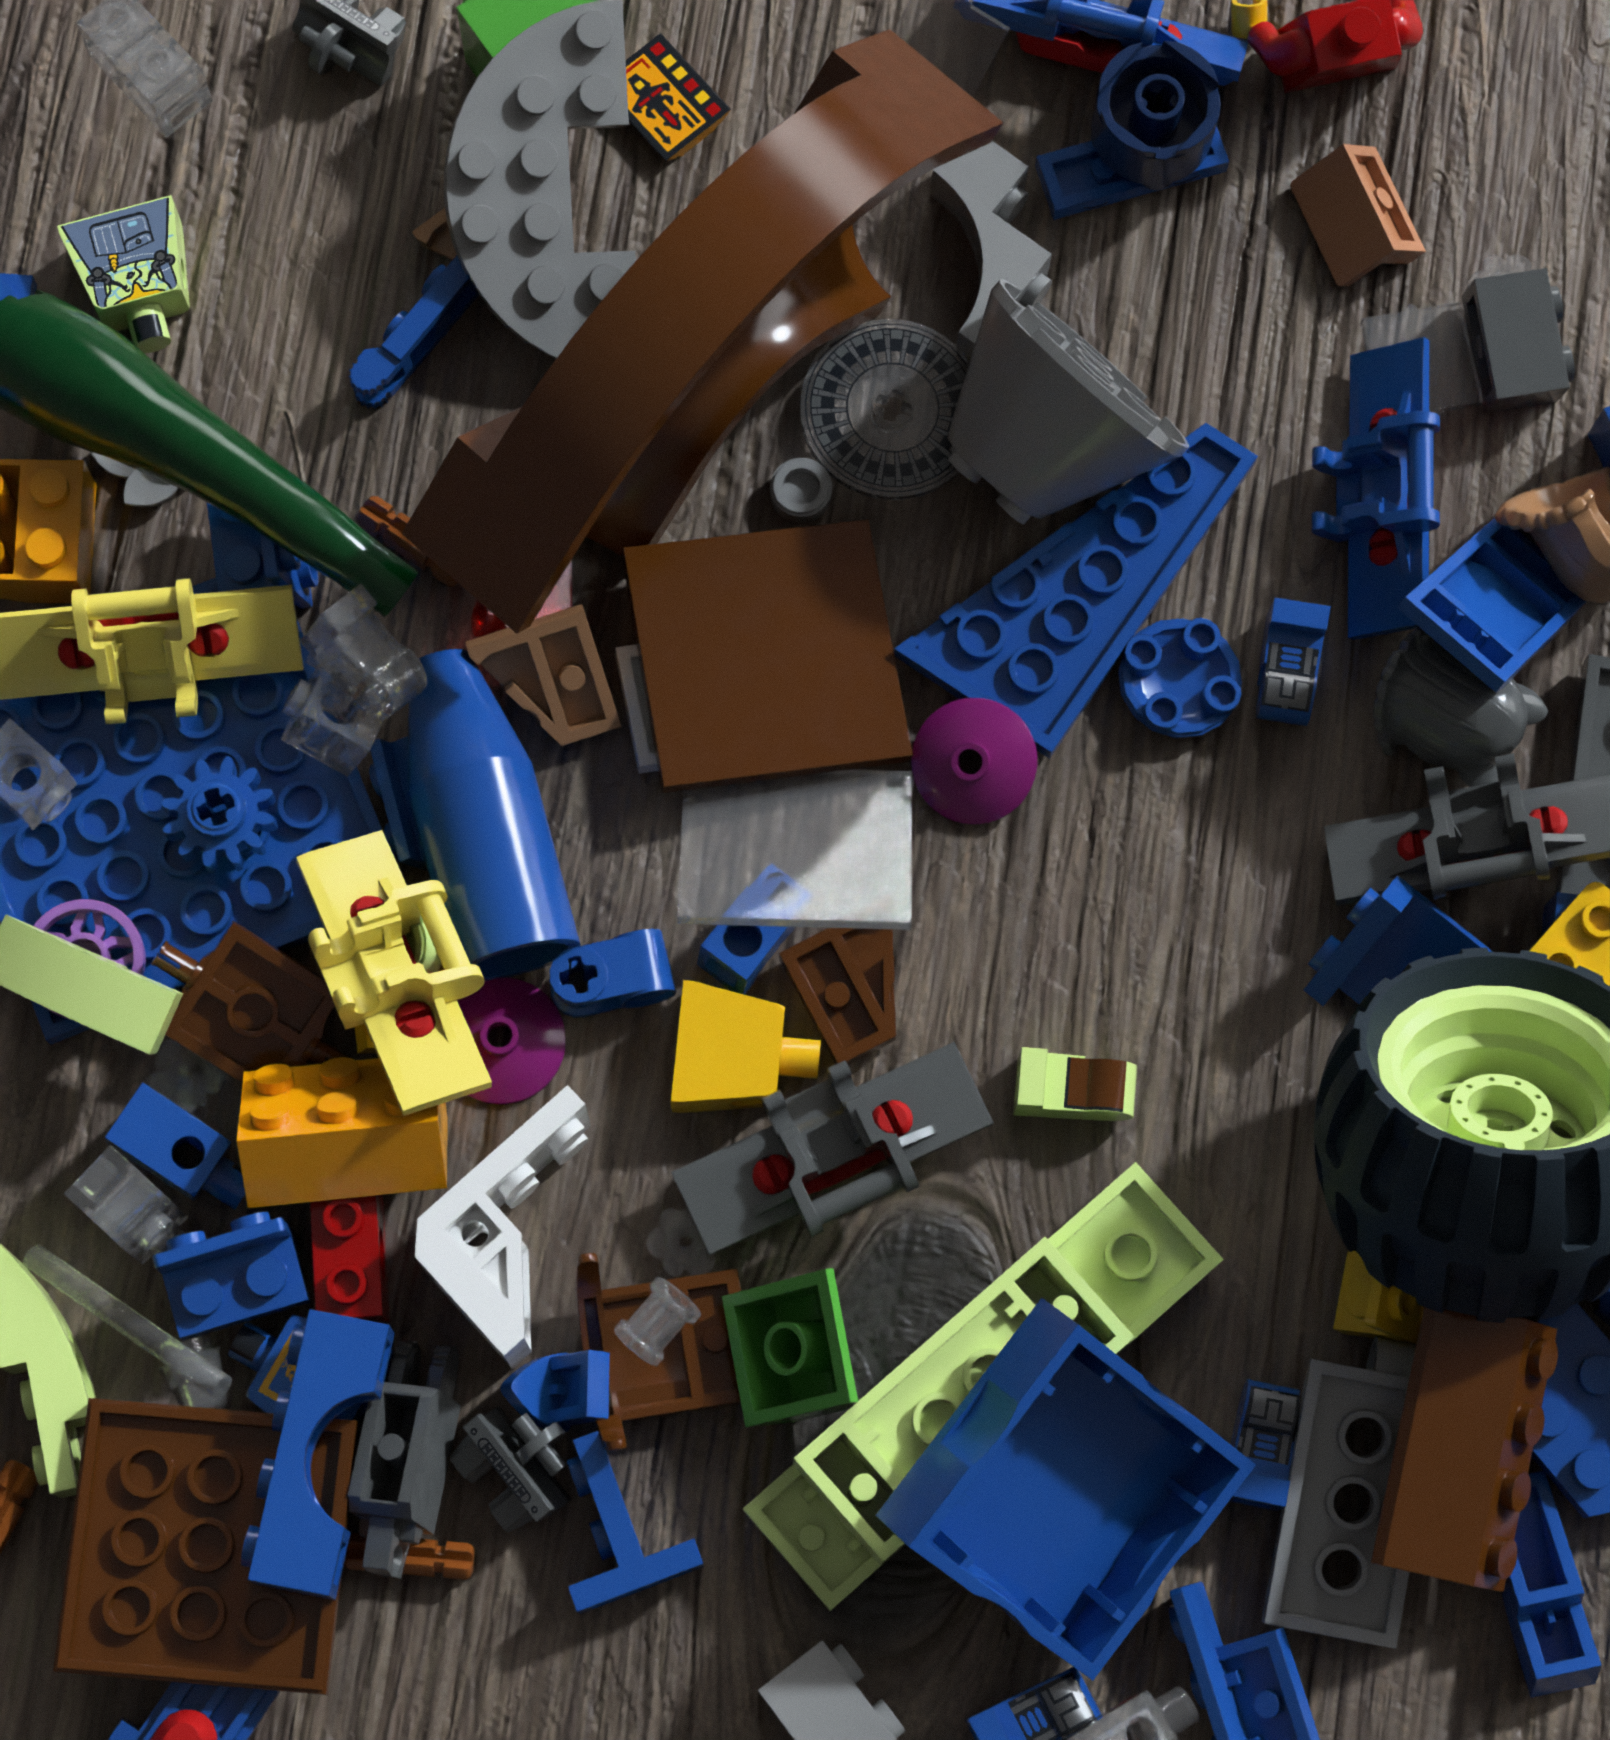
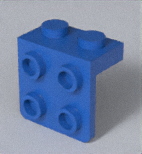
(1386, 937)

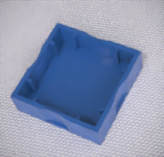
(1065, 1489)

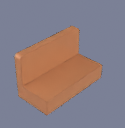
(1356, 213)

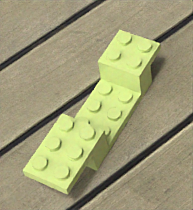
(1104, 1269)

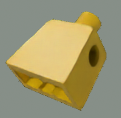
(733, 1050)

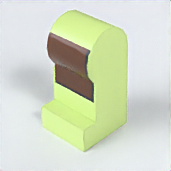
(1073, 1086)

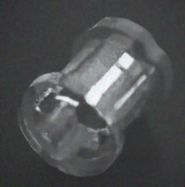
(657, 1321)

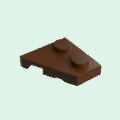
(846, 988)

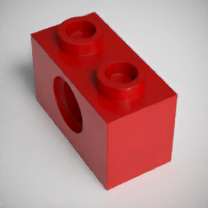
(350, 1258)

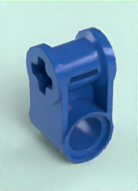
(619, 972)

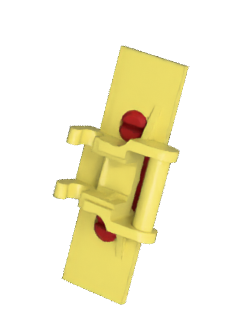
(148, 644)
(375, 975)

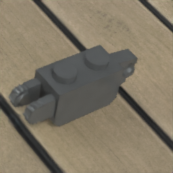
(404, 1457)

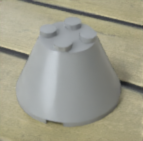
(1050, 414)

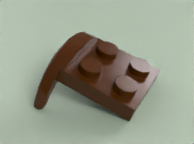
(696, 1363)

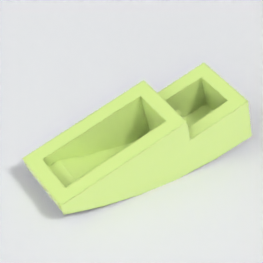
(85, 986)

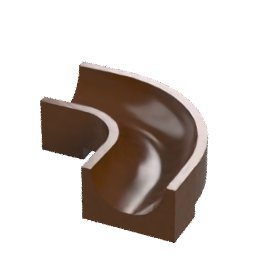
(694, 333)

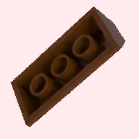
(1465, 1448)

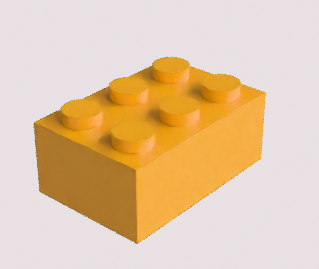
(334, 1135)

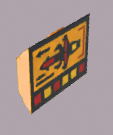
(670, 99)

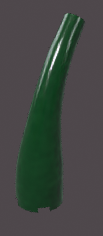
(113, 400)

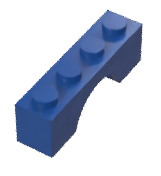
(337, 1367)

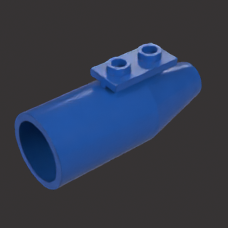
(474, 818)

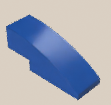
(1546, 1600)

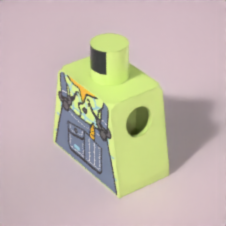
(133, 268)

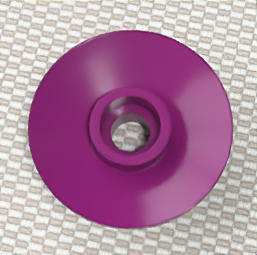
(1006, 755)
(536, 1043)

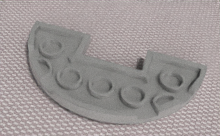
(512, 172)

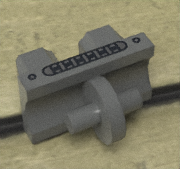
(349, 37)
(521, 1458)

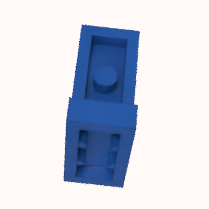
(617, 1536)

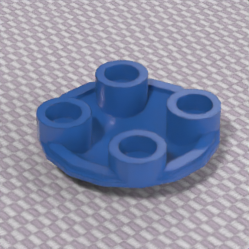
(1180, 677)

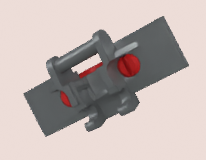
(1472, 835)
(828, 1138)

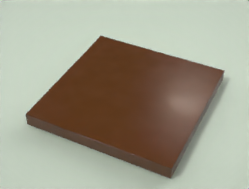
(765, 655)
(160, 1550)

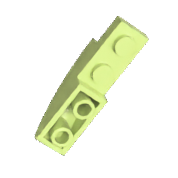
(59, 1385)

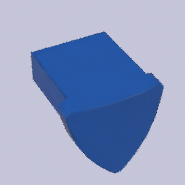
(561, 1388)

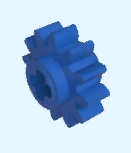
(242, 814)

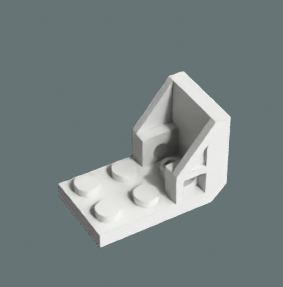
(494, 1279)

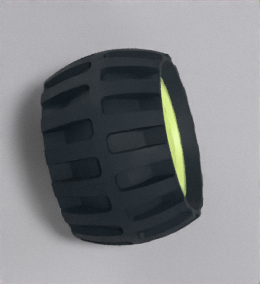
(1474, 1134)

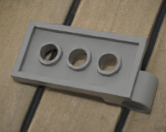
(1308, 1526)

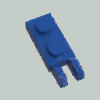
(412, 335)

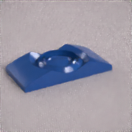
(1493, 604)

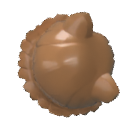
(1570, 529)

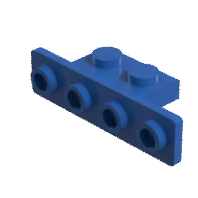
(1244, 1685)

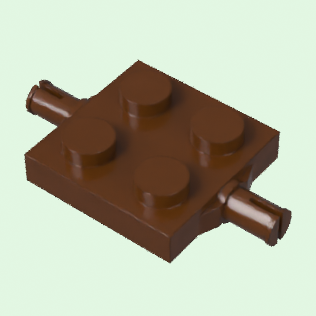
(248, 1005)

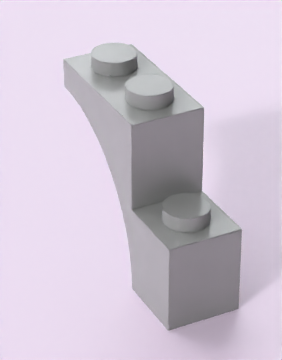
(984, 196)

